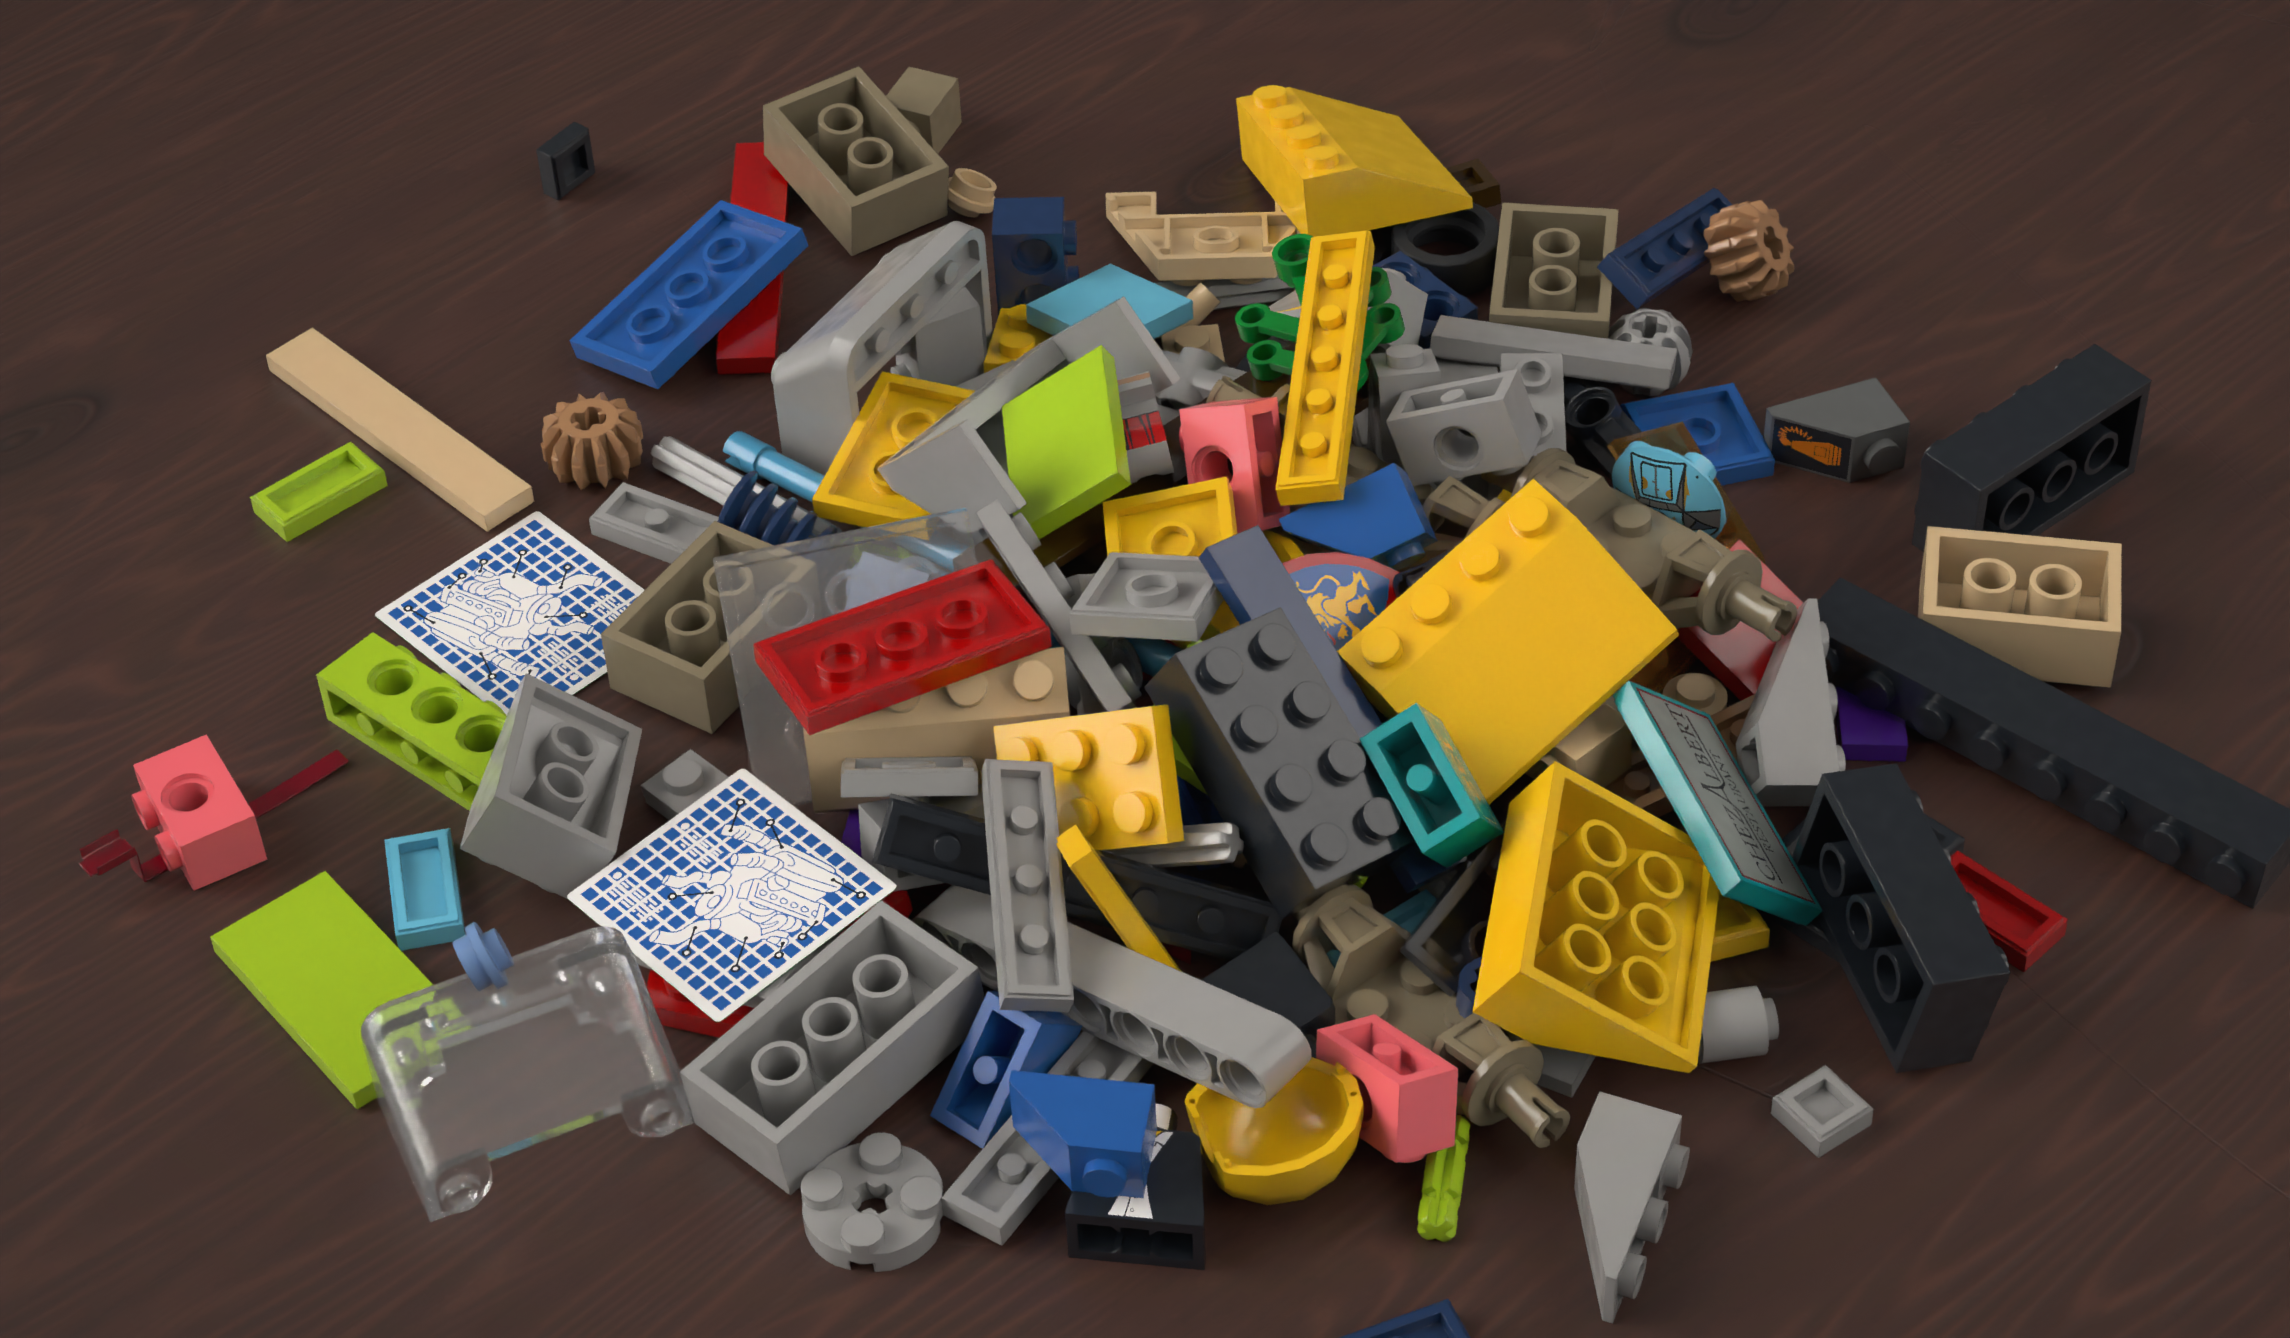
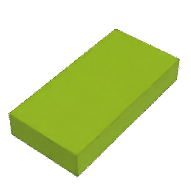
(318, 491)

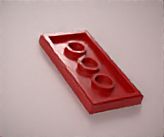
(901, 646)

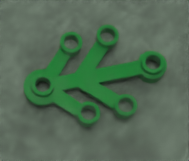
(1258, 323)

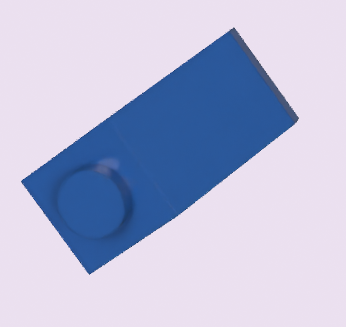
(1374, 521)
(977, 1088)
(1088, 1129)

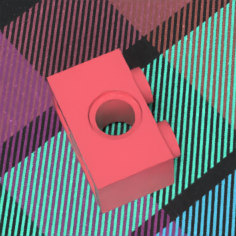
(1252, 440)
(199, 813)
(1403, 1087)

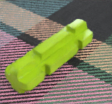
(1443, 1187)

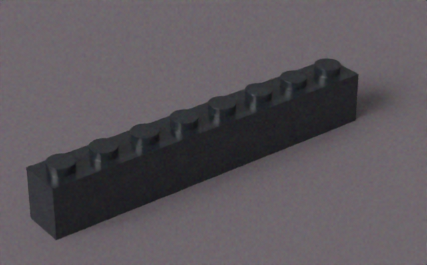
(2055, 745)

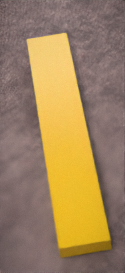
(1326, 369)

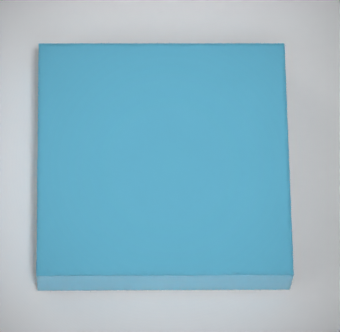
(1154, 305)

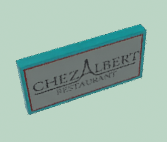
(1716, 804)

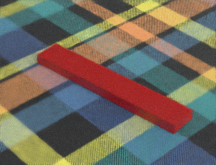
(752, 336)

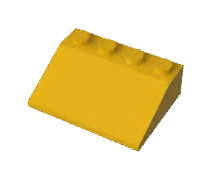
(1341, 163)
(1511, 638)
(1598, 927)

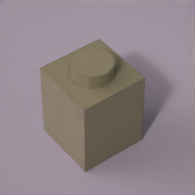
(929, 104)

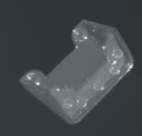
(520, 1063)

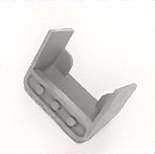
(831, 362)
(964, 453)

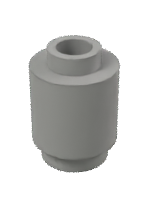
(1737, 1025)

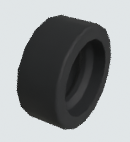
(1464, 272)

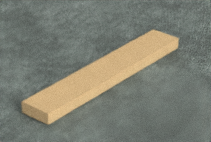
(400, 429)

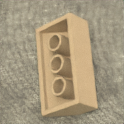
(940, 723)

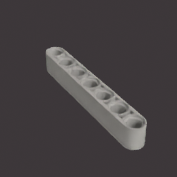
(1145, 1005)

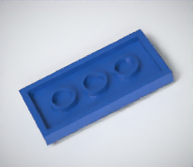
(689, 294)

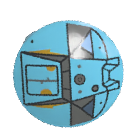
(1672, 485)

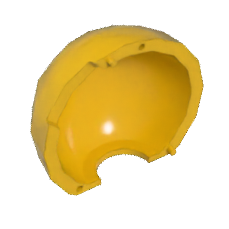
(1289, 1143)

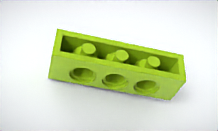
(412, 715)

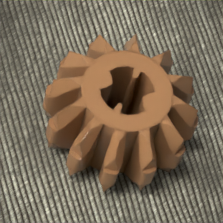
(1748, 250)
(592, 440)

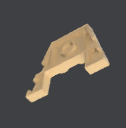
(1199, 245)

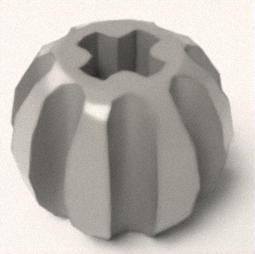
(1656, 329)

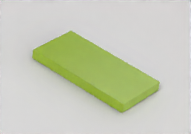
(320, 974)

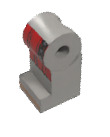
(1143, 428)

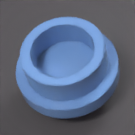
(483, 957)

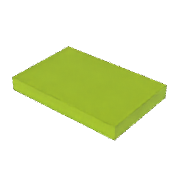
(1067, 442)

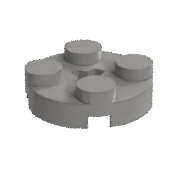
(867, 1171)

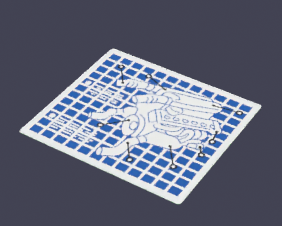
(514, 609)
(731, 893)

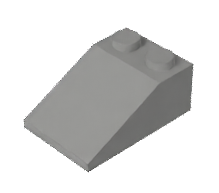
(553, 789)

